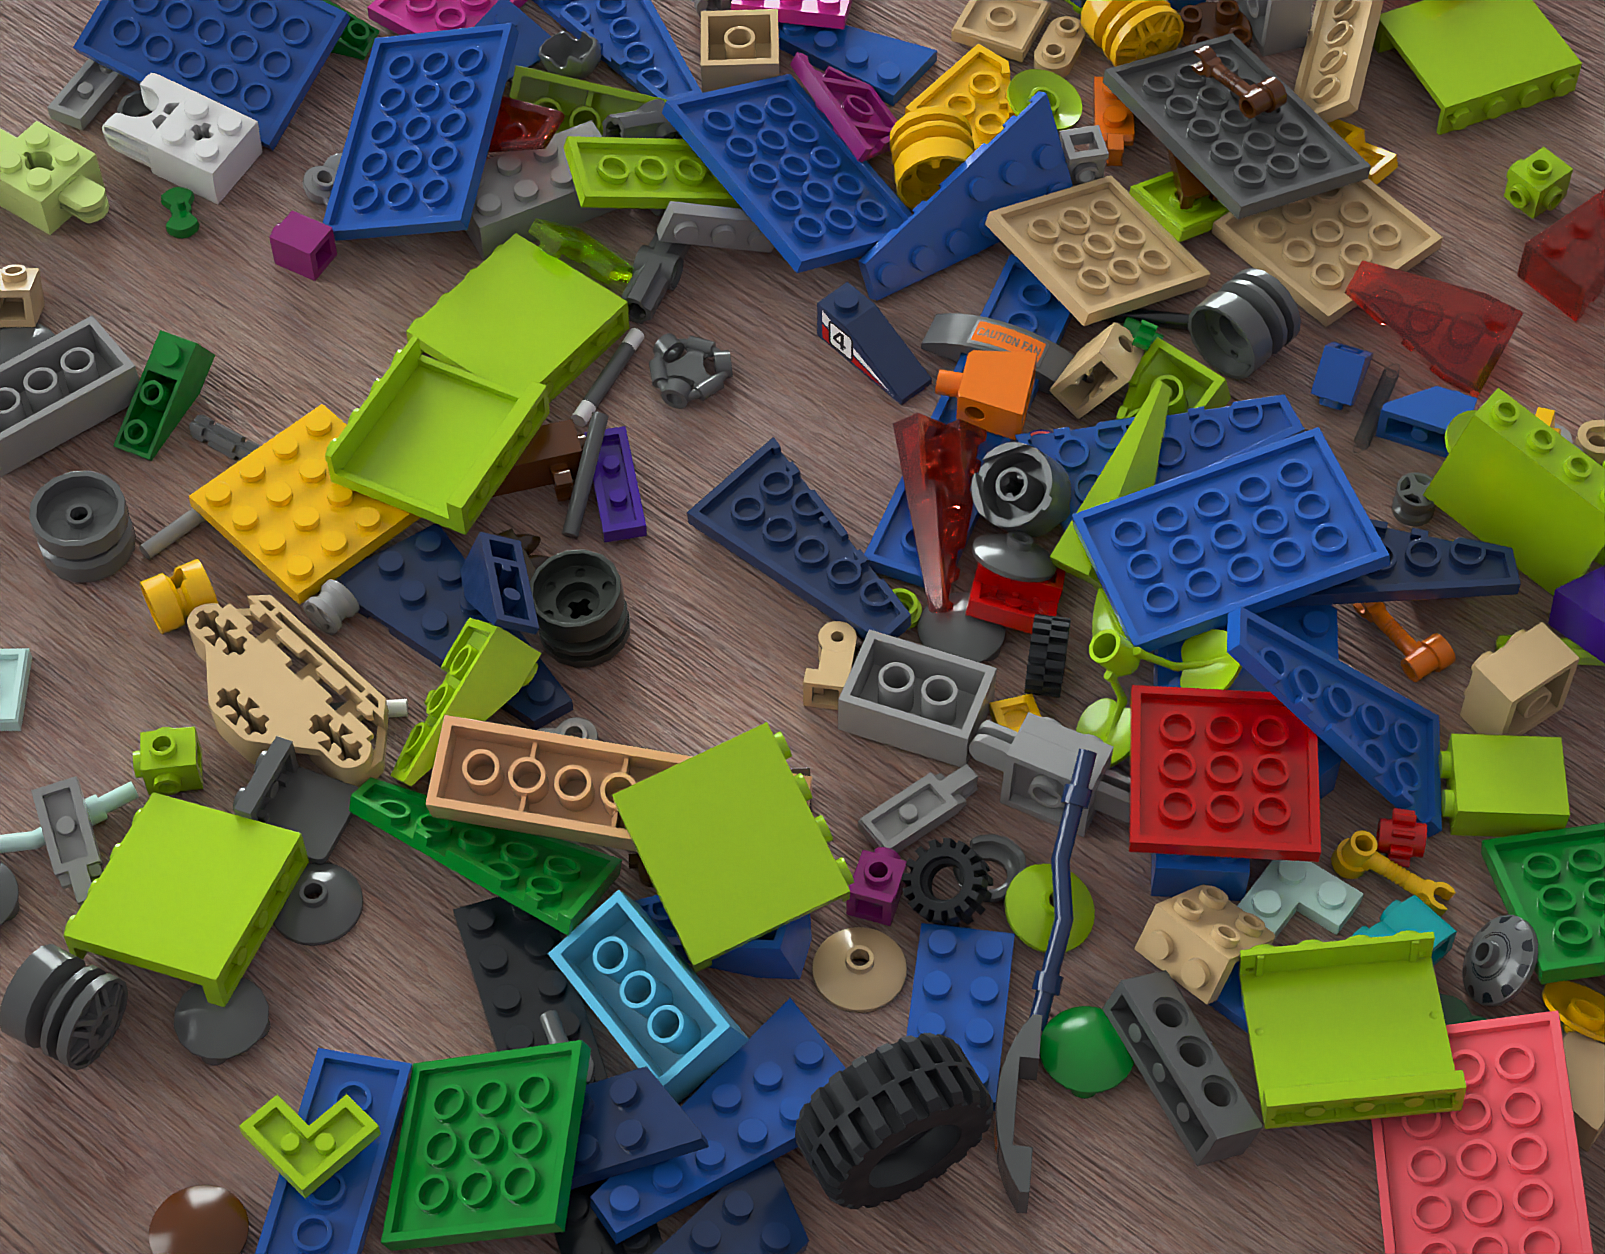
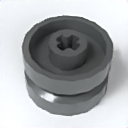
(82, 526)

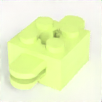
(49, 179)

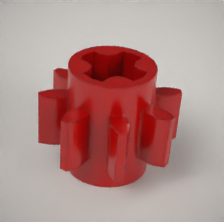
(1401, 837)

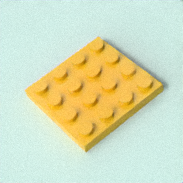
(290, 514)

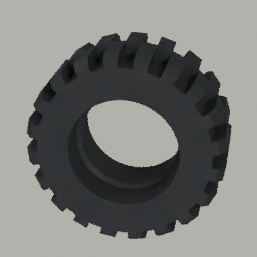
(893, 1120)

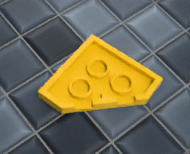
(975, 89)

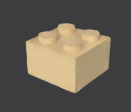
(738, 47)
(1519, 683)

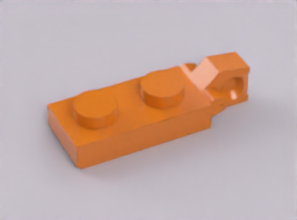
(1114, 121)

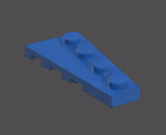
(876, 59)

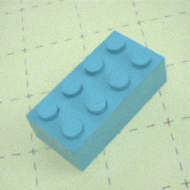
(648, 996)

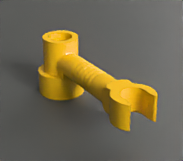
(1359, 855)

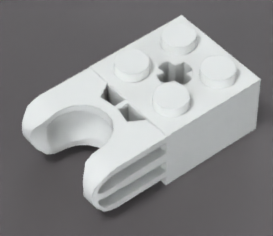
(187, 138)

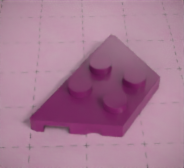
(850, 106)

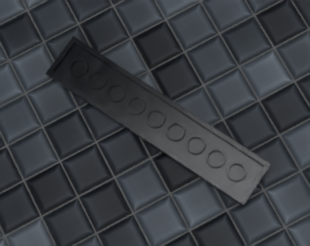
(515, 987)

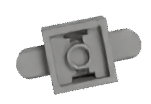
(1041, 762)

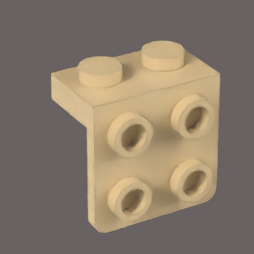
(1200, 939)

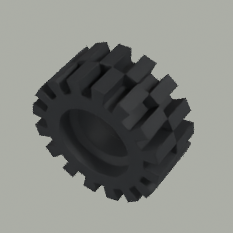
(1047, 655)
(929, 864)

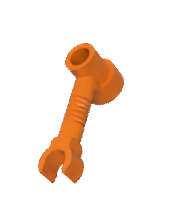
(1421, 657)

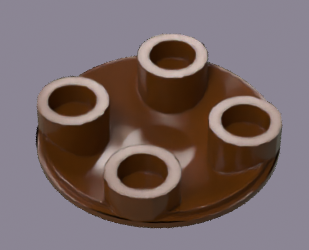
(1214, 20)
(199, 1222)

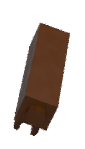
(547, 460)

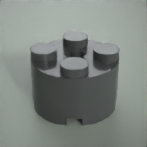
(1022, 489)

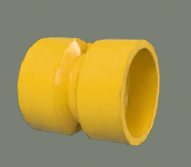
(176, 596)

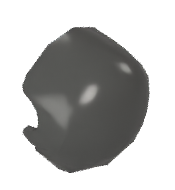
(570, 56)

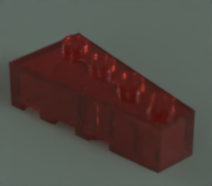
(1569, 258)

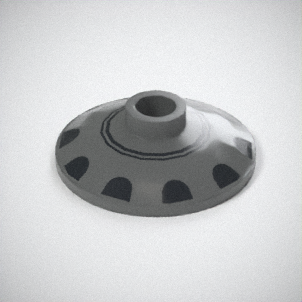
(1500, 960)

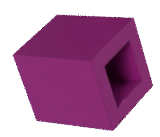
(303, 245)

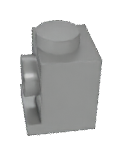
(1087, 164)

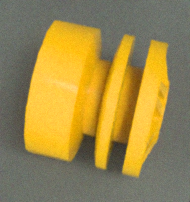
(1132, 28)
(927, 150)

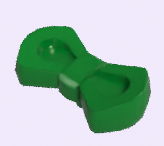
(182, 221)

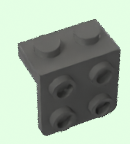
(296, 800)

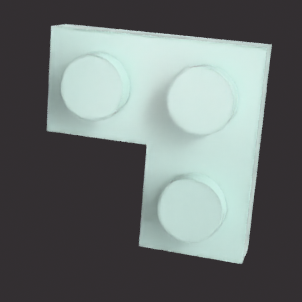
(1301, 888)

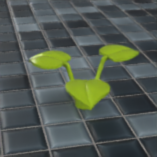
(1203, 666)

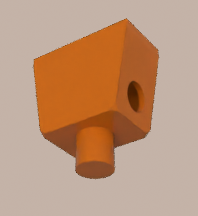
(992, 390)

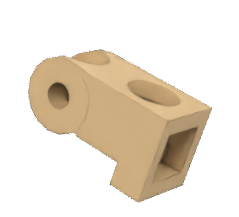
(835, 658)

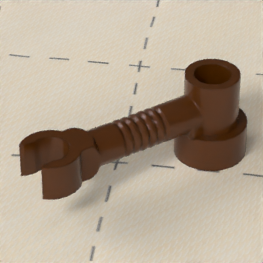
(1254, 99)

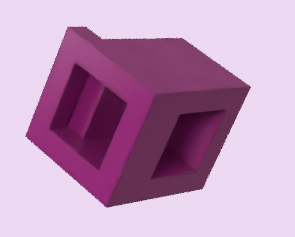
(877, 886)

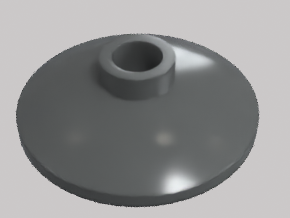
(1014, 556)
(326, 917)

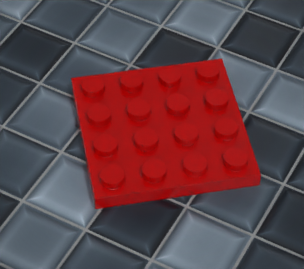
(1221, 775)

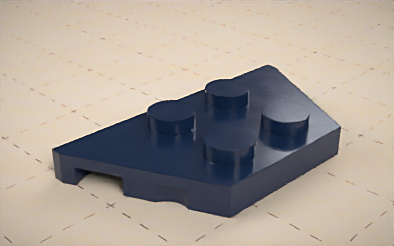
(630, 1125)
(743, 1218)

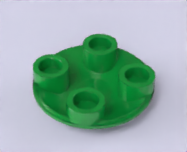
(1084, 1051)

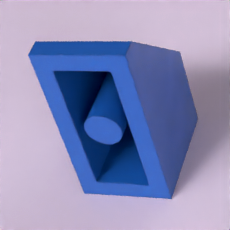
(1340, 374)
(1422, 418)

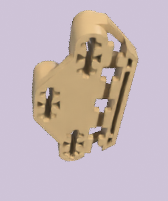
(286, 704)

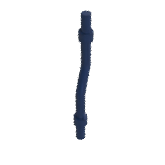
(1076, 798)

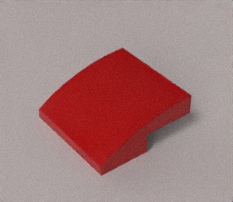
(1013, 601)

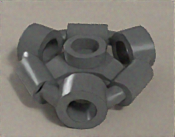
(678, 375)

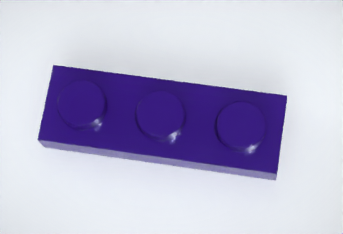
(618, 489)

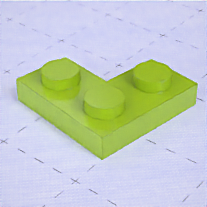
(311, 1152)

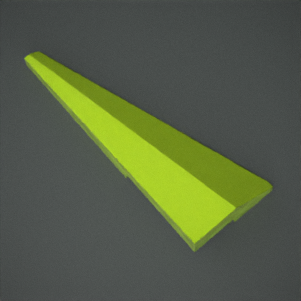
(1127, 471)

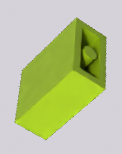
(1503, 785)

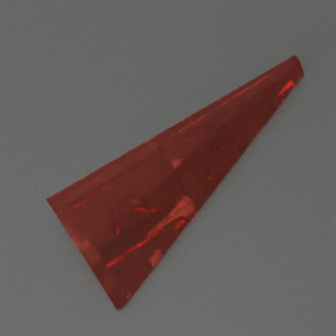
(937, 479)

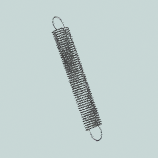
(1376, 407)

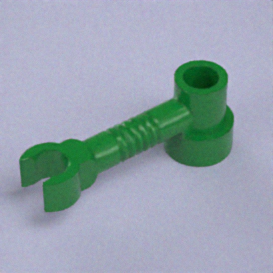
(1142, 332)

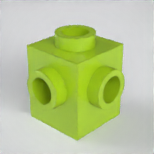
(1538, 182)
(169, 760)

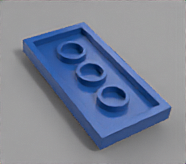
(964, 993)

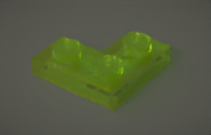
(579, 247)

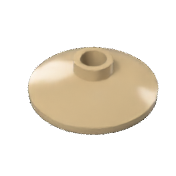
(854, 986)

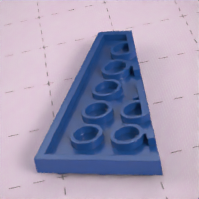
(631, 42)

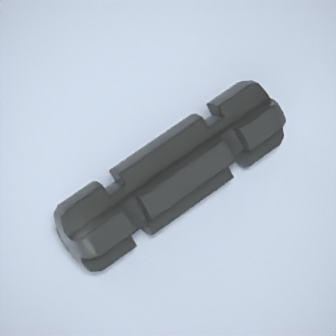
(221, 438)

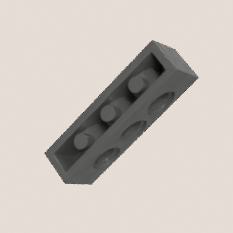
(1182, 1067)

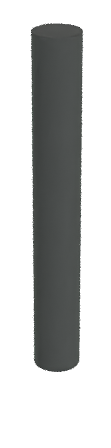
(585, 475)

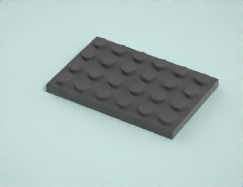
(1238, 159)

